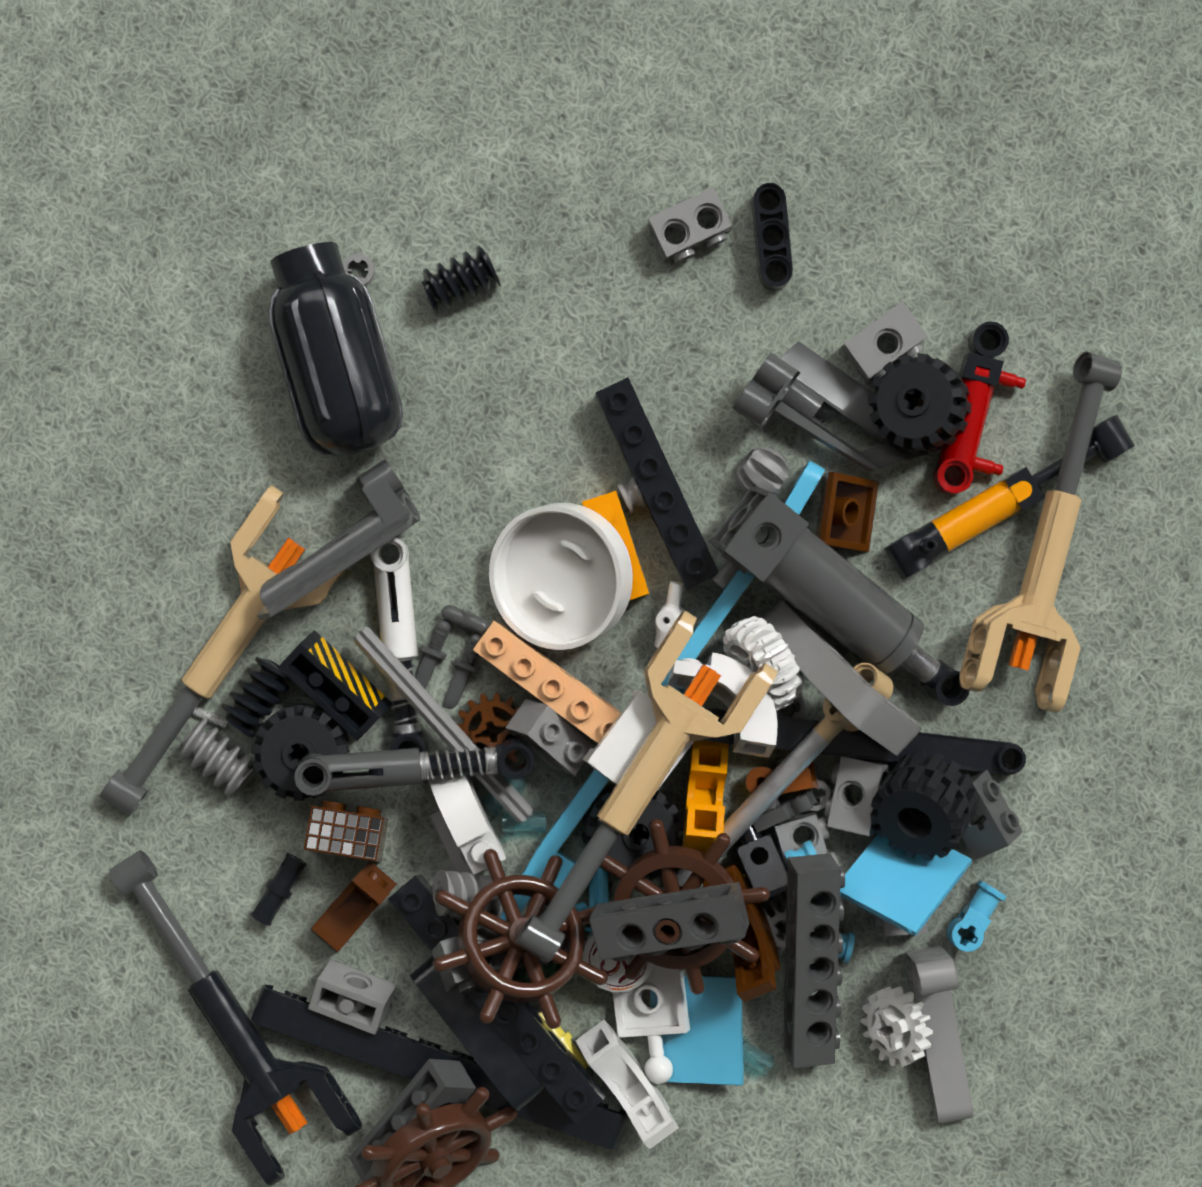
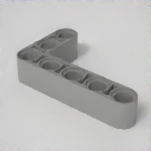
(841, 682)
(931, 981)

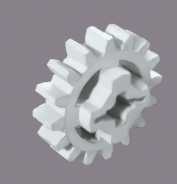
(896, 1026)

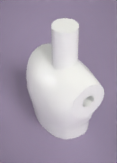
(668, 612)

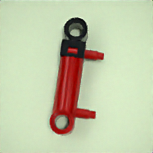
(980, 374)

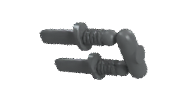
(433, 652)

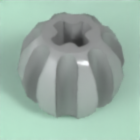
(763, 469)

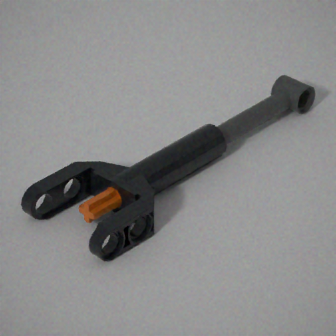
(266, 1079)

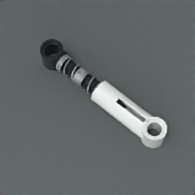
(399, 636)

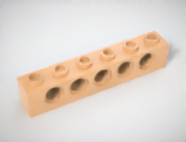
(547, 681)

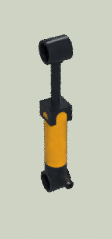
(995, 505)

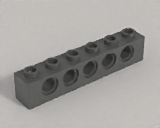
(805, 878)

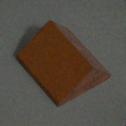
(847, 511)

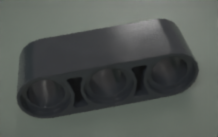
(777, 220)

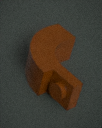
(353, 906)
(756, 977)

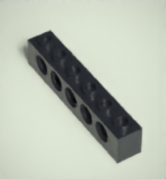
(656, 483)

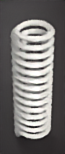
(208, 713)

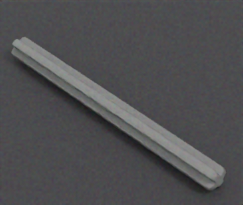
(438, 719)

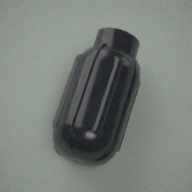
(332, 353)

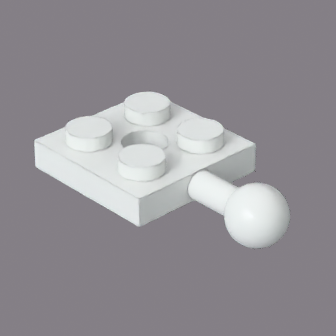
(668, 1017)

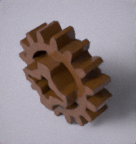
(488, 714)

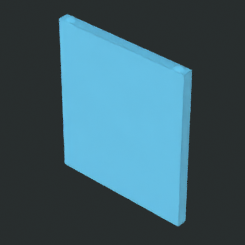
(901, 887)
(715, 1040)

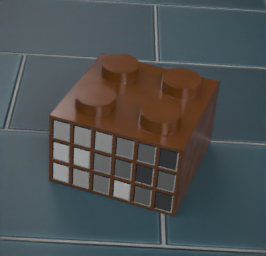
(346, 833)

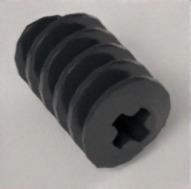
(459, 278)
(255, 696)

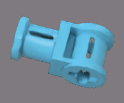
(976, 915)

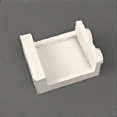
(625, 738)

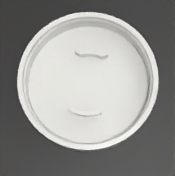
(560, 576)

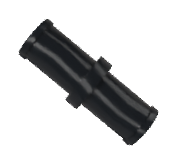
(278, 889)

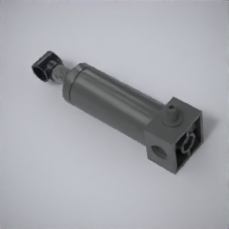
(827, 590)

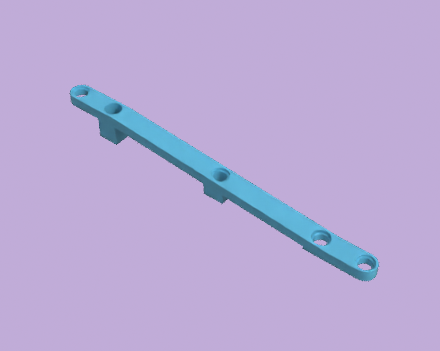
(702, 633)

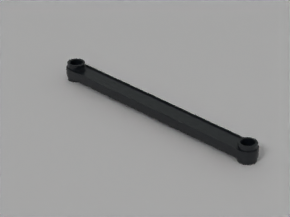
(969, 753)

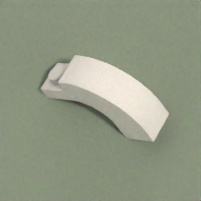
(760, 732)
(465, 818)
(628, 1082)

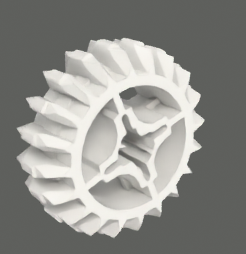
(755, 643)

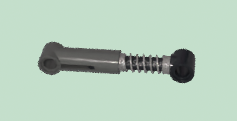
(408, 767)

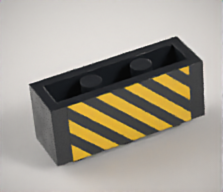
(335, 685)

